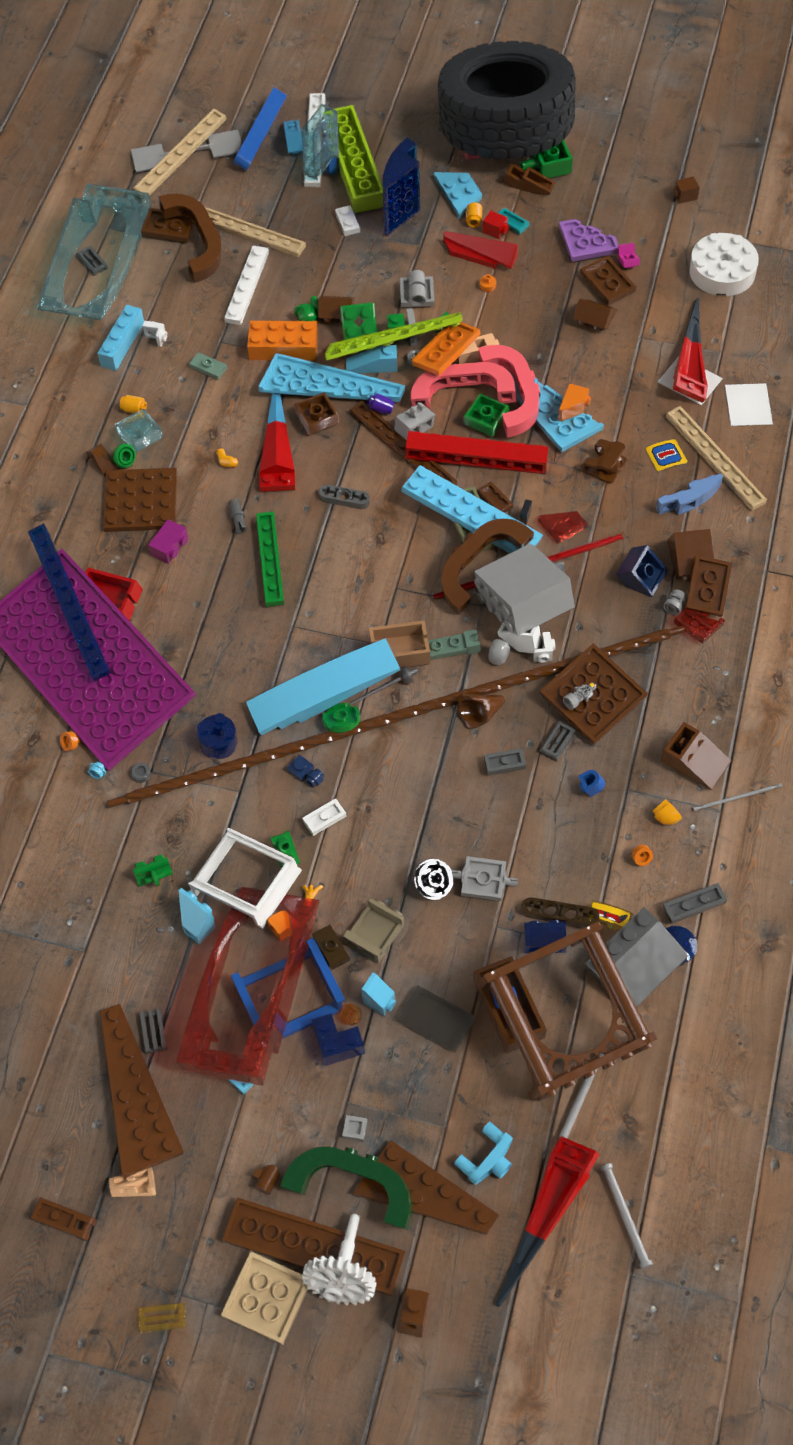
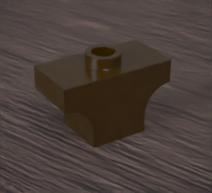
(331, 947)

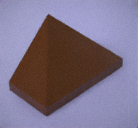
(102, 459)

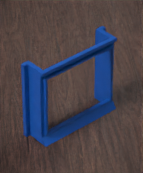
(305, 1021)

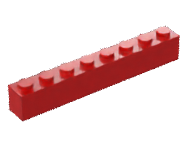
(476, 452)

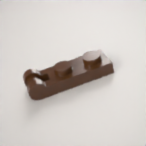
(62, 1218)

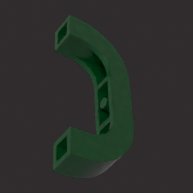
(308, 1163)

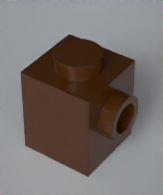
(686, 190)

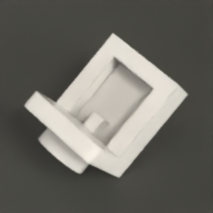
(156, 331)
(545, 654)

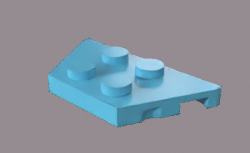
(458, 190)

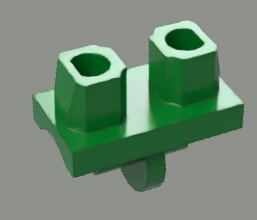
(285, 845)
(153, 871)

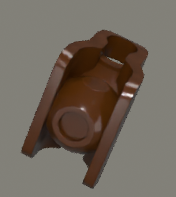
(609, 464)

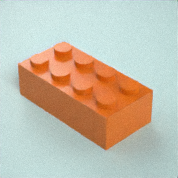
(288, 338)

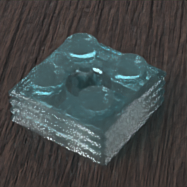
(139, 430)

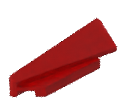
(481, 250)

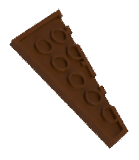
(430, 1192)

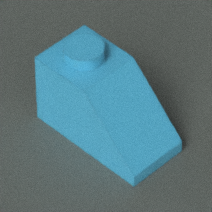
(378, 995)

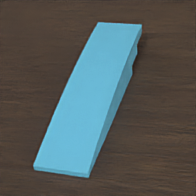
(322, 687)

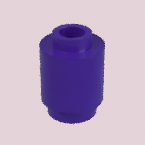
(380, 403)

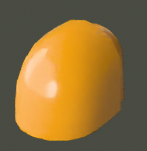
(667, 813)

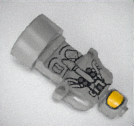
(581, 693)

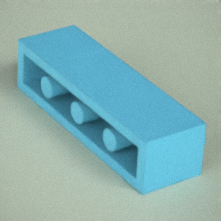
(121, 337)

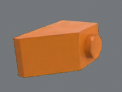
(574, 402)

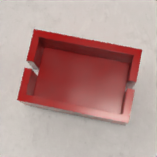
(119, 589)

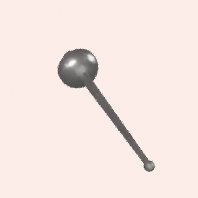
(405, 676)

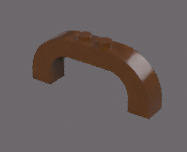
(189, 207)
(497, 529)

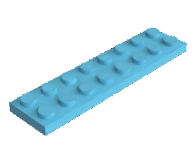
(457, 504)

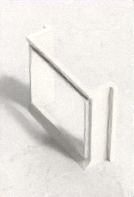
(272, 896)

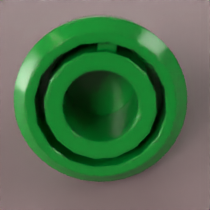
(124, 455)

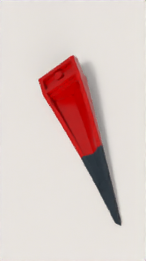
(690, 371)
(563, 1179)

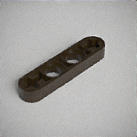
(561, 909)

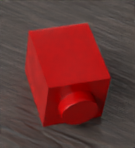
(495, 224)

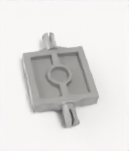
(484, 878)

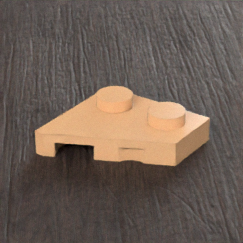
(135, 1185)

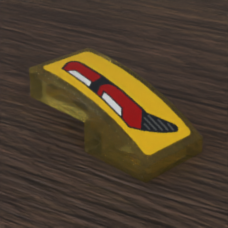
(611, 915)

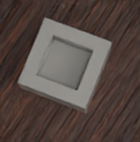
(355, 1128)

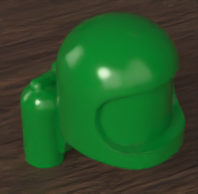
(307, 312)

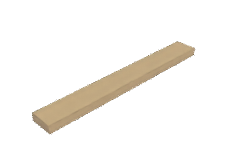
(180, 152)
(256, 233)
(716, 458)

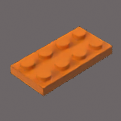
(445, 348)

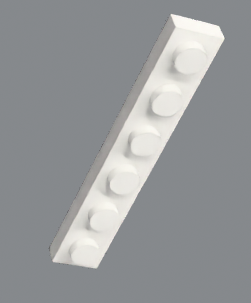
(246, 285)

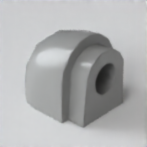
(498, 652)

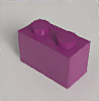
(168, 541)

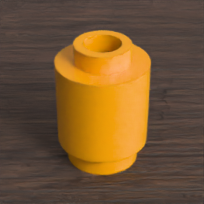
(473, 214)
(132, 404)

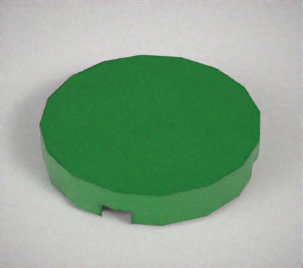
(341, 718)

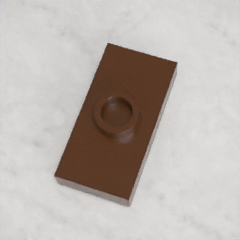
(494, 497)

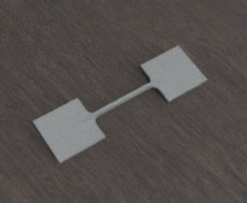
(220, 144)

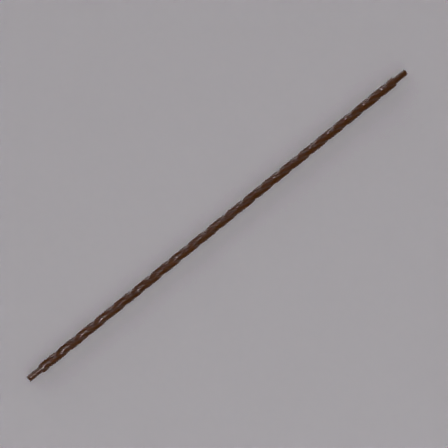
(382, 720)

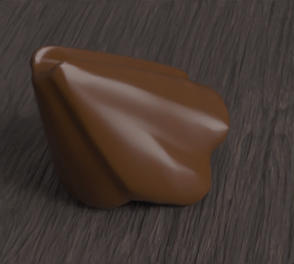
(478, 709)

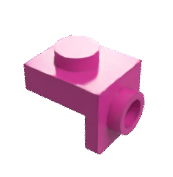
(627, 255)

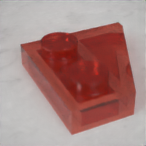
(562, 525)
(698, 624)

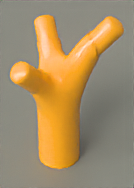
(310, 893)

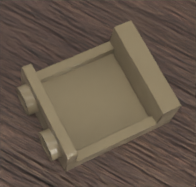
(374, 930)

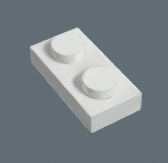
(347, 220)
(324, 817)

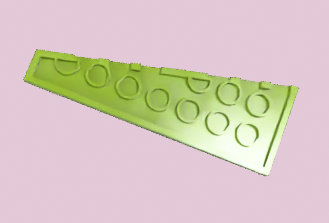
(386, 337)

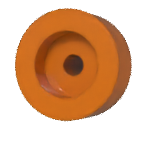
(487, 283)
(69, 741)
(642, 855)

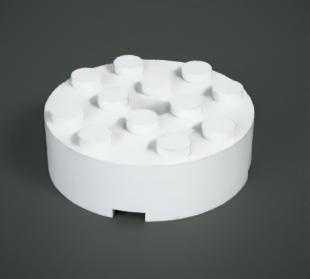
(723, 264)

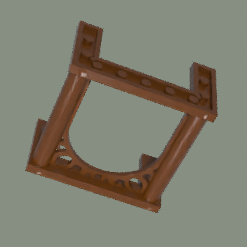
(542, 1075)

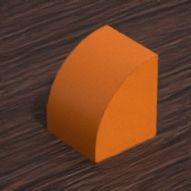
(280, 925)

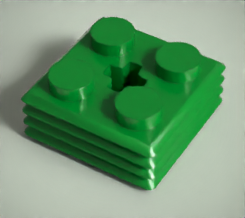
(351, 312)
(485, 415)

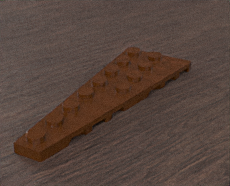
(141, 1120)

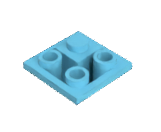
(195, 917)

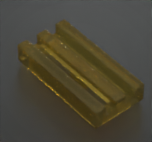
(167, 1326)

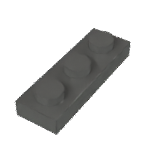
(694, 903)

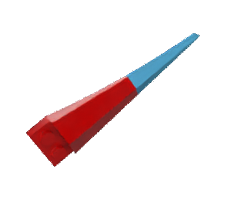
(276, 465)

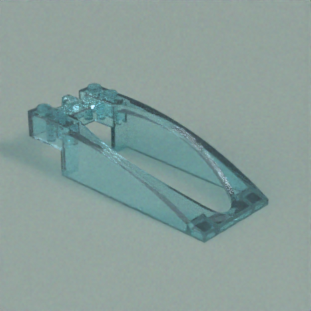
(79, 223)

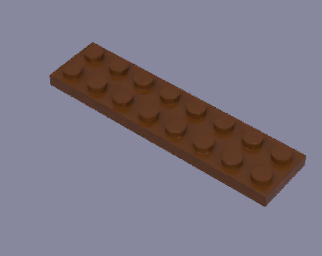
(300, 1240)

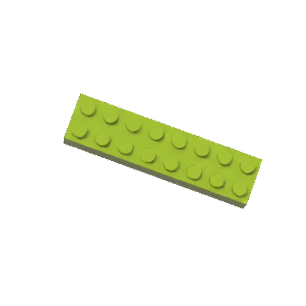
(357, 163)

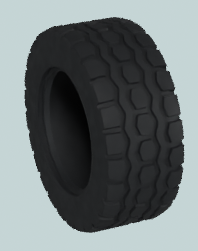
(506, 99)

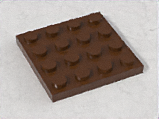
(139, 499)
(611, 700)

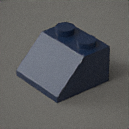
(642, 570)

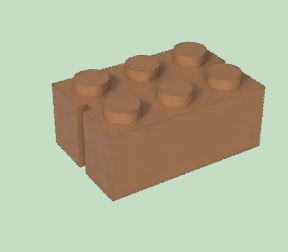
(406, 641)

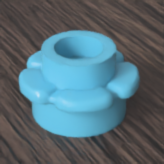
(96, 770)

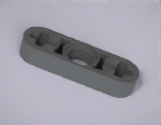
(340, 491)

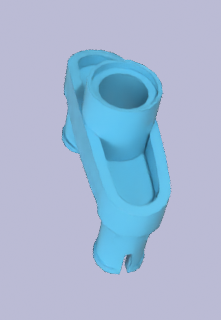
(494, 1162)

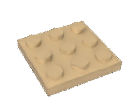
(265, 1298)

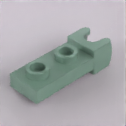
(454, 645)

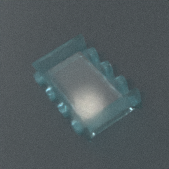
(320, 141)

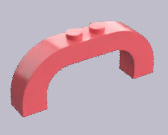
(465, 375)
(523, 418)

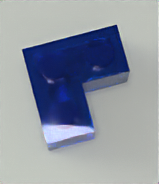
(336, 1045)

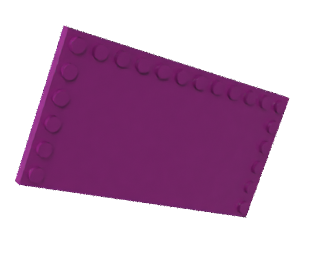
(105, 713)

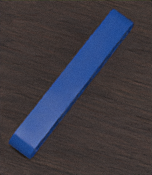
(259, 129)

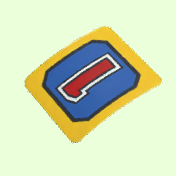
(666, 454)

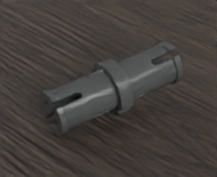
(237, 516)

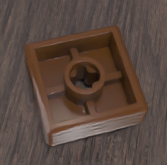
(316, 413)

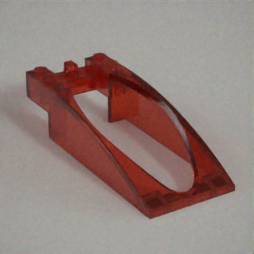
(269, 1029)

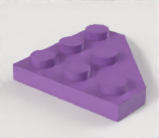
(585, 241)

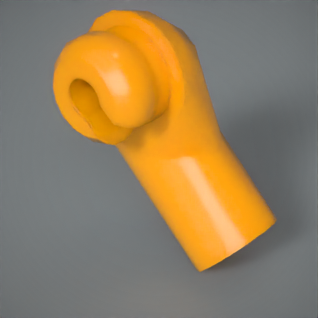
(224, 460)

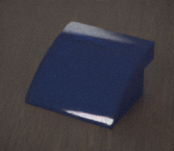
(401, 186)

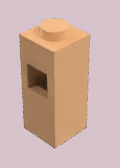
(471, 354)

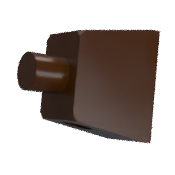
(414, 1312)

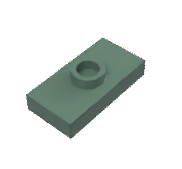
(208, 366)

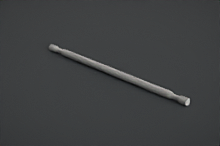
(737, 797)

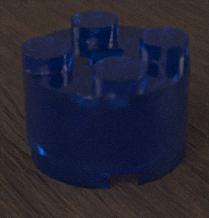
(217, 736)

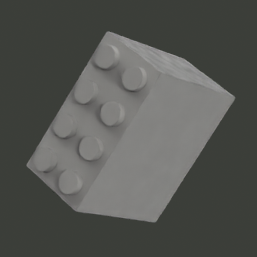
(524, 589)

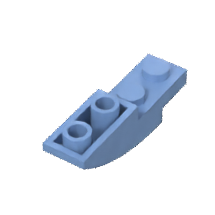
(686, 500)

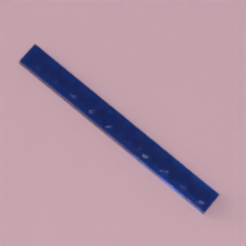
(69, 602)

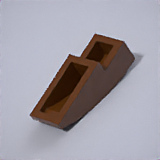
(528, 180)

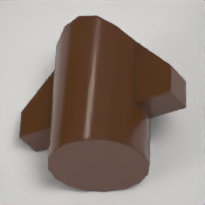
(268, 1178)

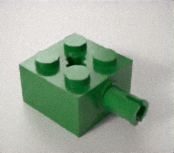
(552, 162)

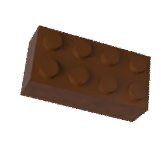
(524, 998)

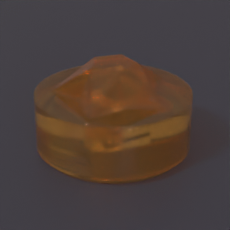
(350, 1014)

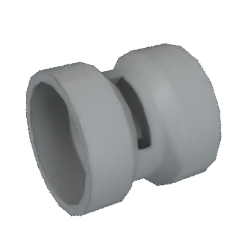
(675, 602)

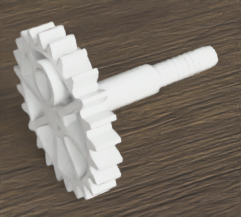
(339, 1278)

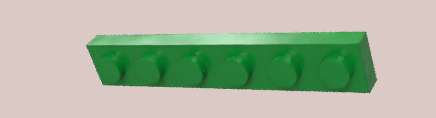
(270, 559)

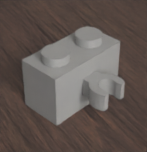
(417, 418)

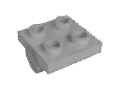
(417, 290)

